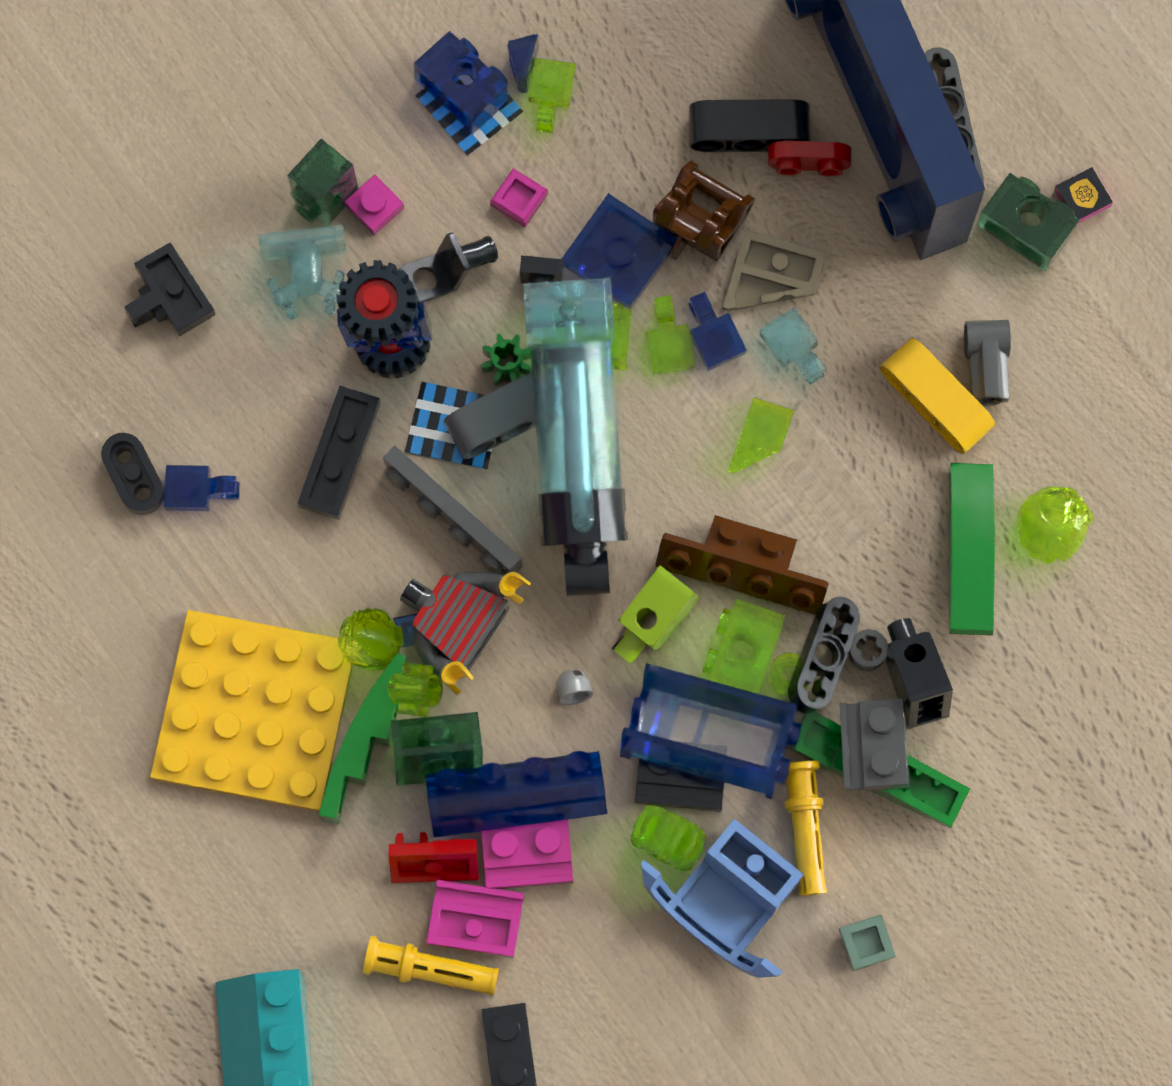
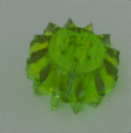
(668, 837)

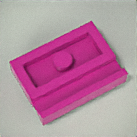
(527, 855)
(475, 918)

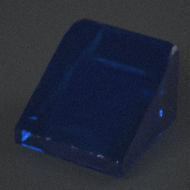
(521, 58)

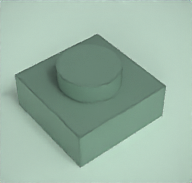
(867, 942)

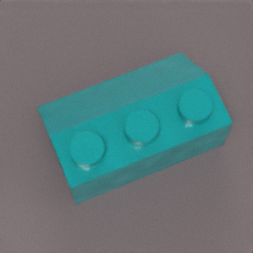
(264, 1030)

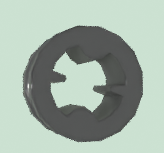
(856, 654)

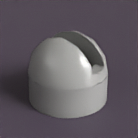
(573, 687)

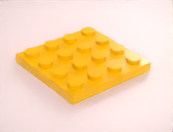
(253, 711)

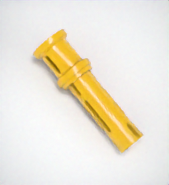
(803, 806)
(404, 968)

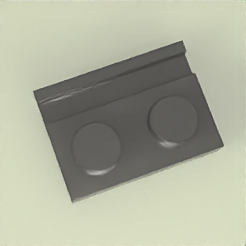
(874, 745)

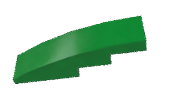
(971, 549)
(368, 727)
(929, 792)

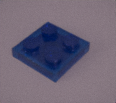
(619, 247)

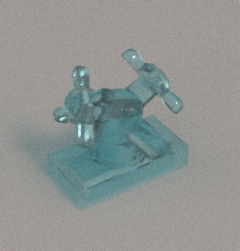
(304, 253)

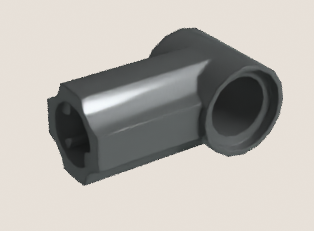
(987, 348)

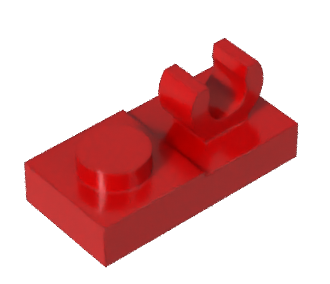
(434, 860)

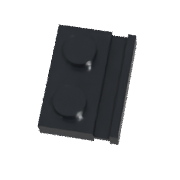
(676, 788)

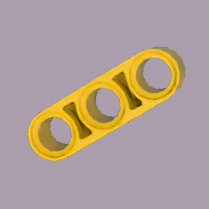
(937, 395)

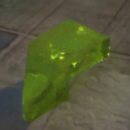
(762, 434)

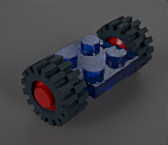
(383, 319)

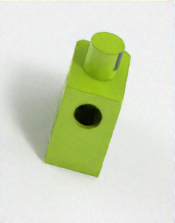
(660, 595)

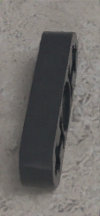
(839, 645)

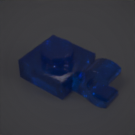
(714, 337)
(192, 488)

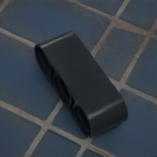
(747, 124)

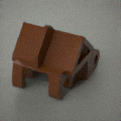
(695, 225)

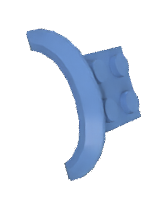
(729, 896)

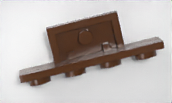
(746, 562)

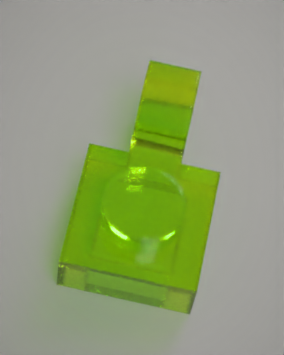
(550, 87)
(669, 344)

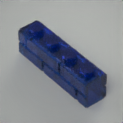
(516, 793)

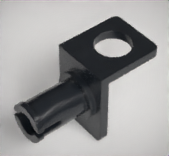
(451, 264)

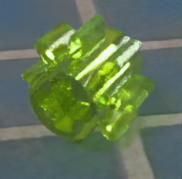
(415, 689)

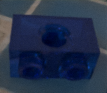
(468, 103)

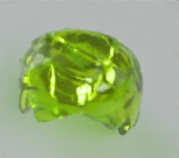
(1053, 523)

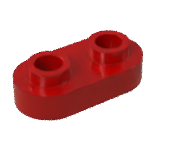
(796, 156)

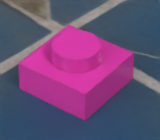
(374, 204)

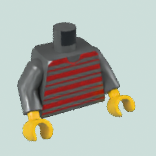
(459, 619)

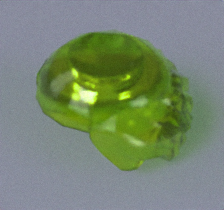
(375, 636)

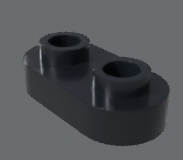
(132, 475)

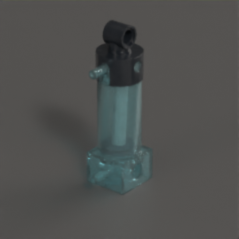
(576, 425)

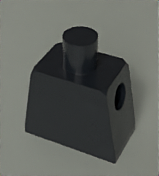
(918, 674)

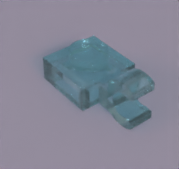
(792, 341)

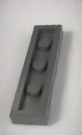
(438, 502)

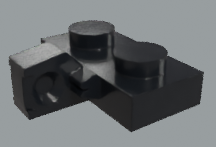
(168, 293)

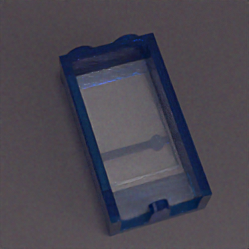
(711, 730)

